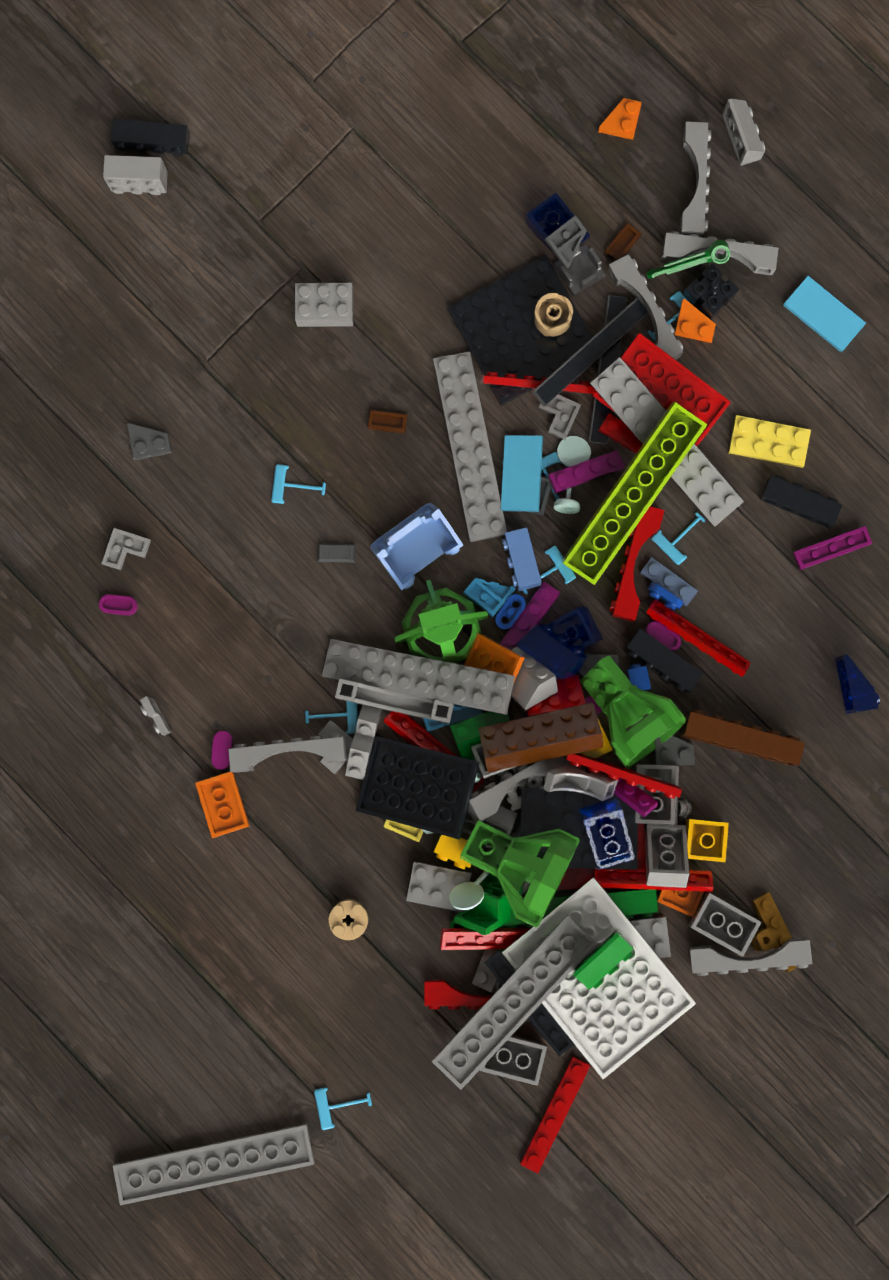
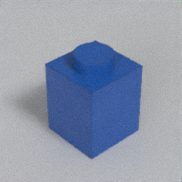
(639, 676)

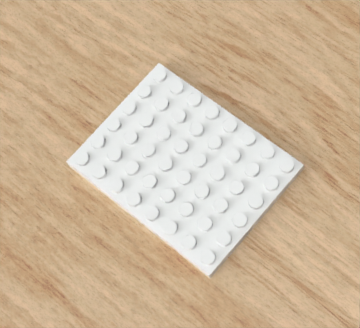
(628, 1006)

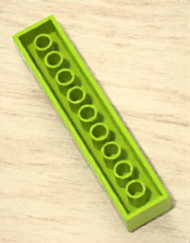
(634, 492)

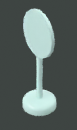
(571, 452)
(467, 894)

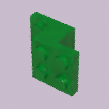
(491, 912)

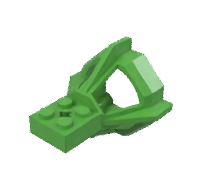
(441, 624)
(628, 705)
(516, 861)

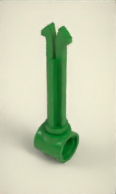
(695, 259)

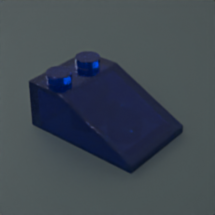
(549, 217)
(578, 628)
(855, 688)
(607, 833)

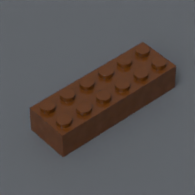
(541, 737)
(743, 739)

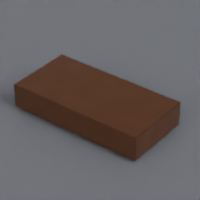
(622, 242)
(387, 421)

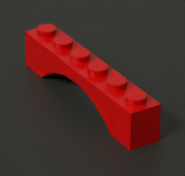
(627, 601)
(441, 993)

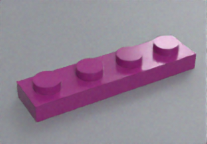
(586, 471)
(832, 548)
(531, 615)
(633, 796)

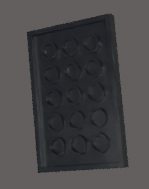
(417, 787)
(561, 810)

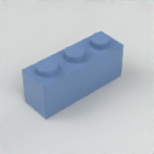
(521, 559)

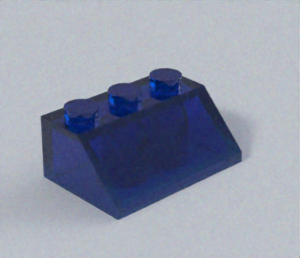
(553, 651)

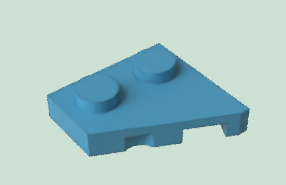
(488, 595)

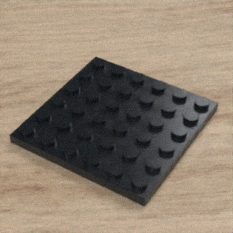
(502, 330)

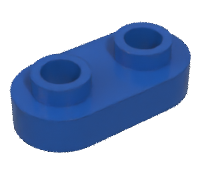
(671, 600)
(510, 612)

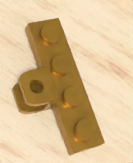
(774, 929)

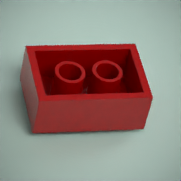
(568, 696)

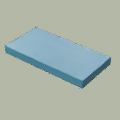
(824, 314)
(522, 473)

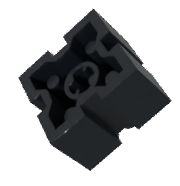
(711, 292)

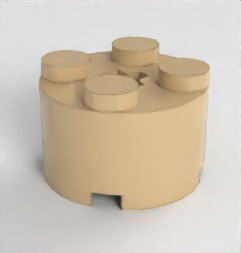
(558, 306)
(340, 927)

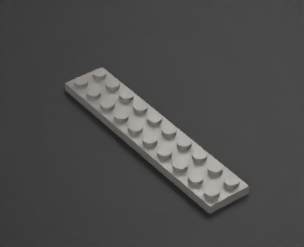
(641, 414)
(470, 446)
(419, 676)
(514, 1002)
(213, 1164)

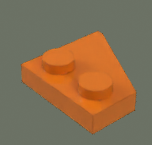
(622, 119)
(694, 324)

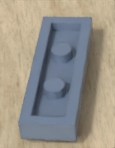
(668, 580)

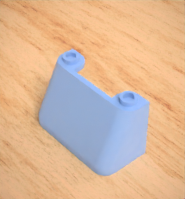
(415, 544)

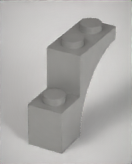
(362, 742)
(574, 779)

